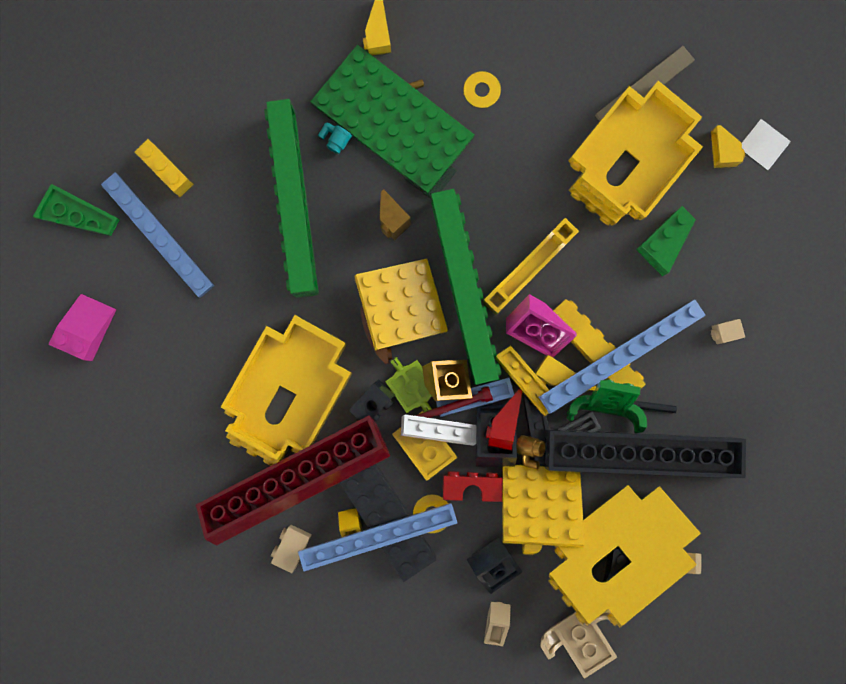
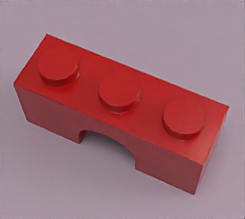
(455, 484)

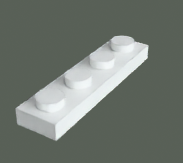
(438, 430)

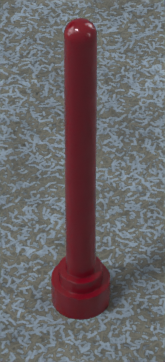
(482, 395)

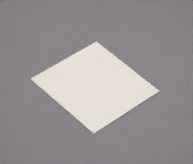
(764, 144)

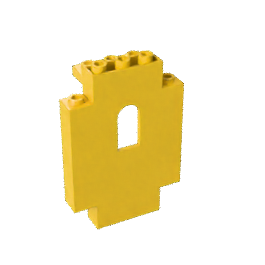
(651, 131)
(301, 363)
(650, 536)

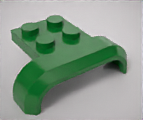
(614, 400)

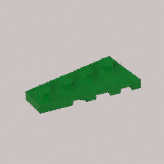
(72, 211)

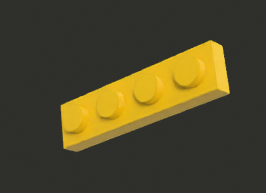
(523, 376)

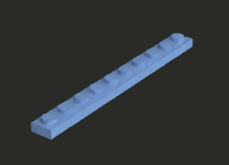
(621, 356)

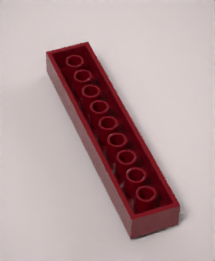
(292, 480)

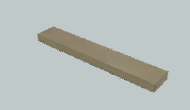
(663, 72)

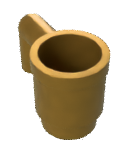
(529, 447)

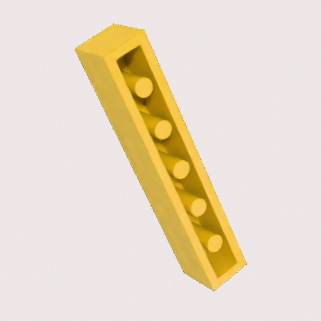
(591, 342)

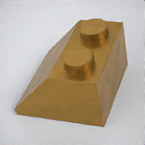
(392, 217)
(447, 380)

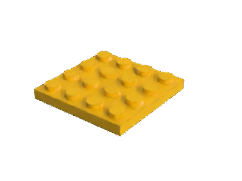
(400, 303)
(542, 507)

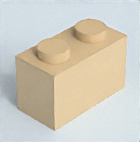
(287, 555)

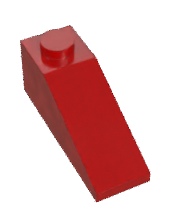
(504, 424)

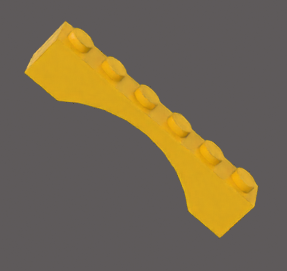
(530, 266)

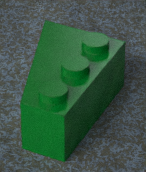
(667, 240)

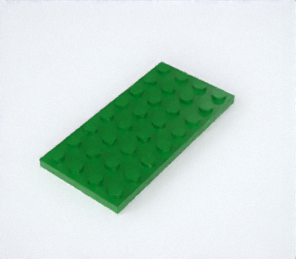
(392, 119)

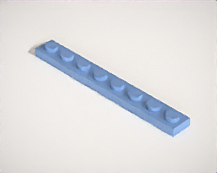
(157, 235)
(377, 537)

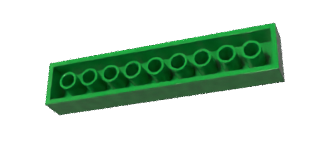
(292, 198)
(464, 288)

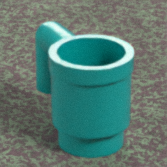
(338, 138)

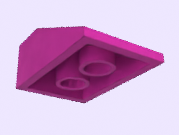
(539, 327)
(83, 328)

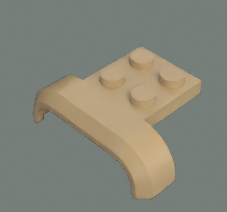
(583, 643)

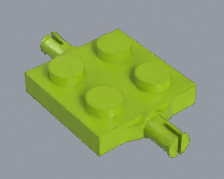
(409, 386)

